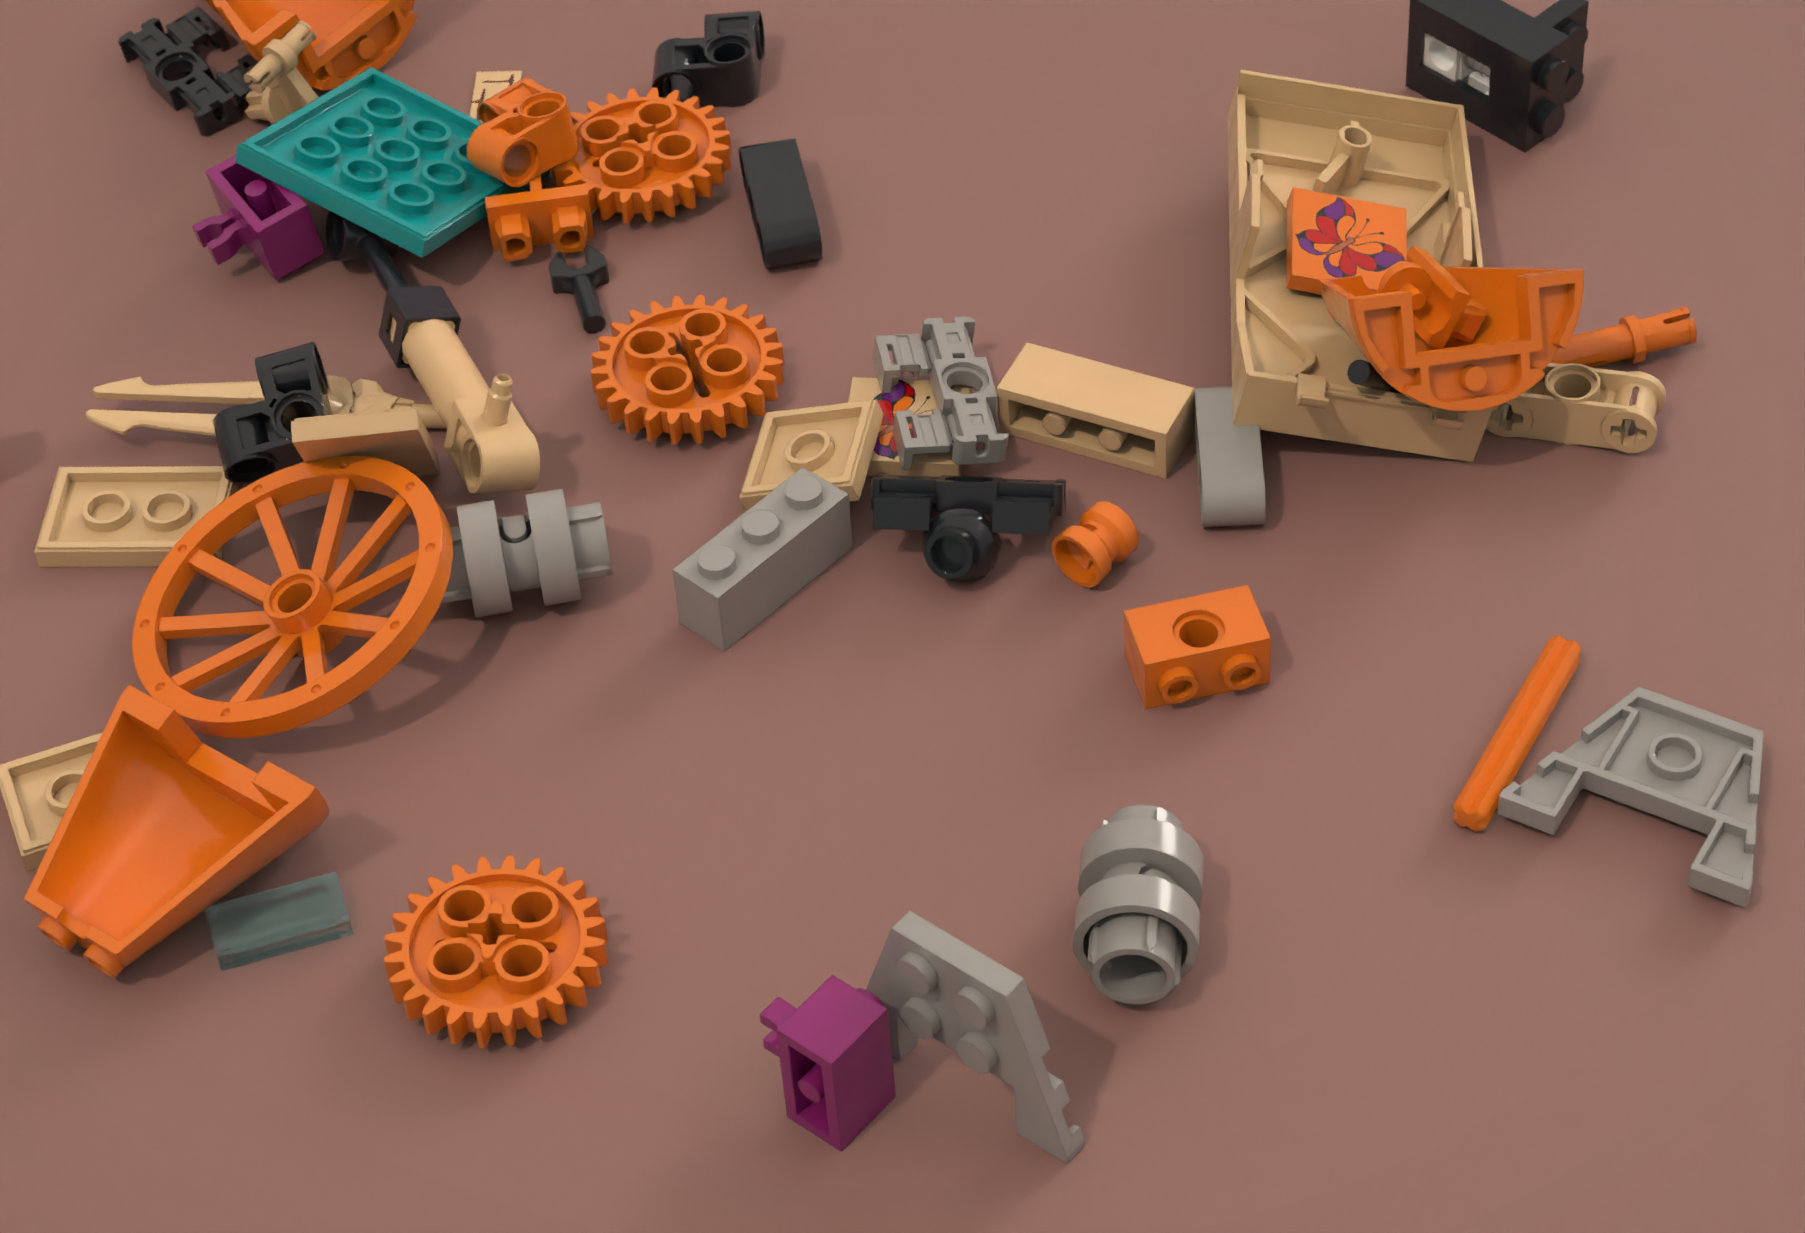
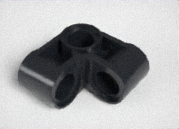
(717, 67)
(258, 435)

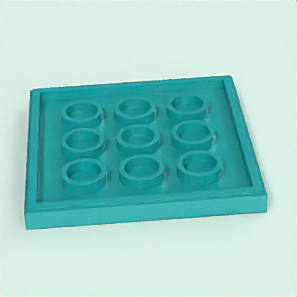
(380, 161)

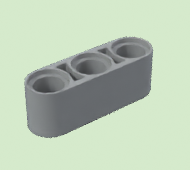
(1227, 462)

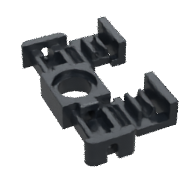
(174, 54)
(1015, 504)

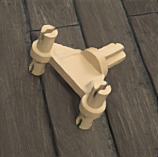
(277, 83)

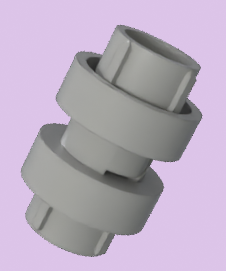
(539, 549)
(1138, 904)

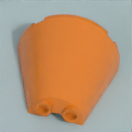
(1524, 327)
(160, 835)

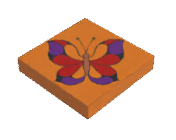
(1341, 238)

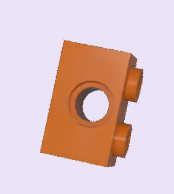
(1197, 646)

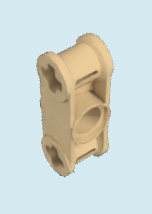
(1585, 408)

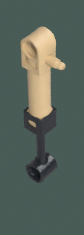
(420, 332)

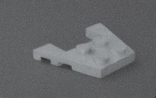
(1666, 763)
(982, 1013)

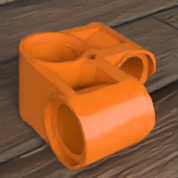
(522, 133)

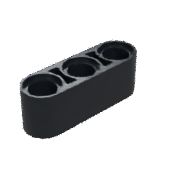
(780, 203)

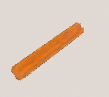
(1516, 733)

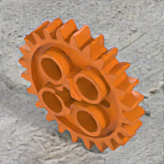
(646, 154)
(653, 387)
(496, 951)

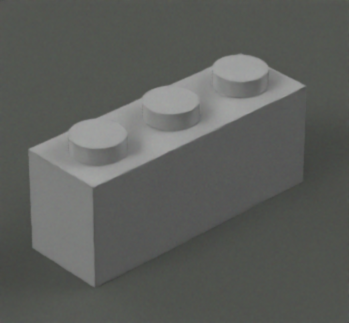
(763, 558)

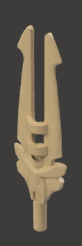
(343, 398)

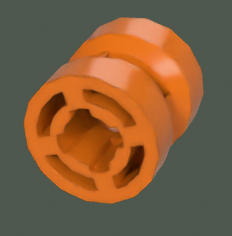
(1102, 538)

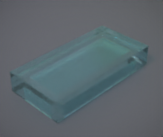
(278, 921)

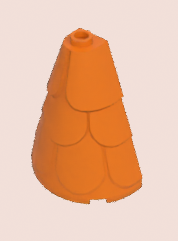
(348, 32)

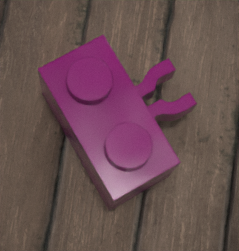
(258, 215)
(833, 1059)

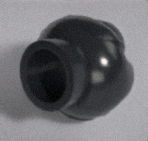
(961, 545)

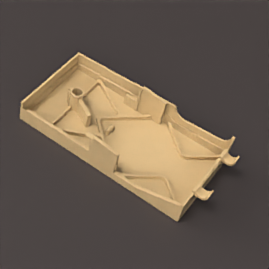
(1284, 343)

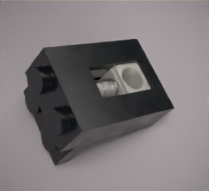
(1499, 63)

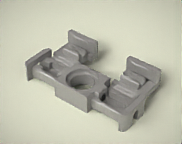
(959, 417)

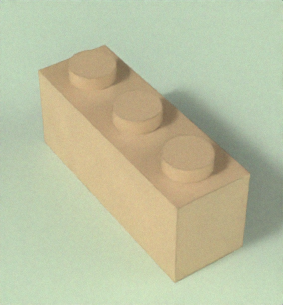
(1096, 410)

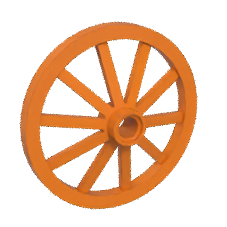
(303, 607)

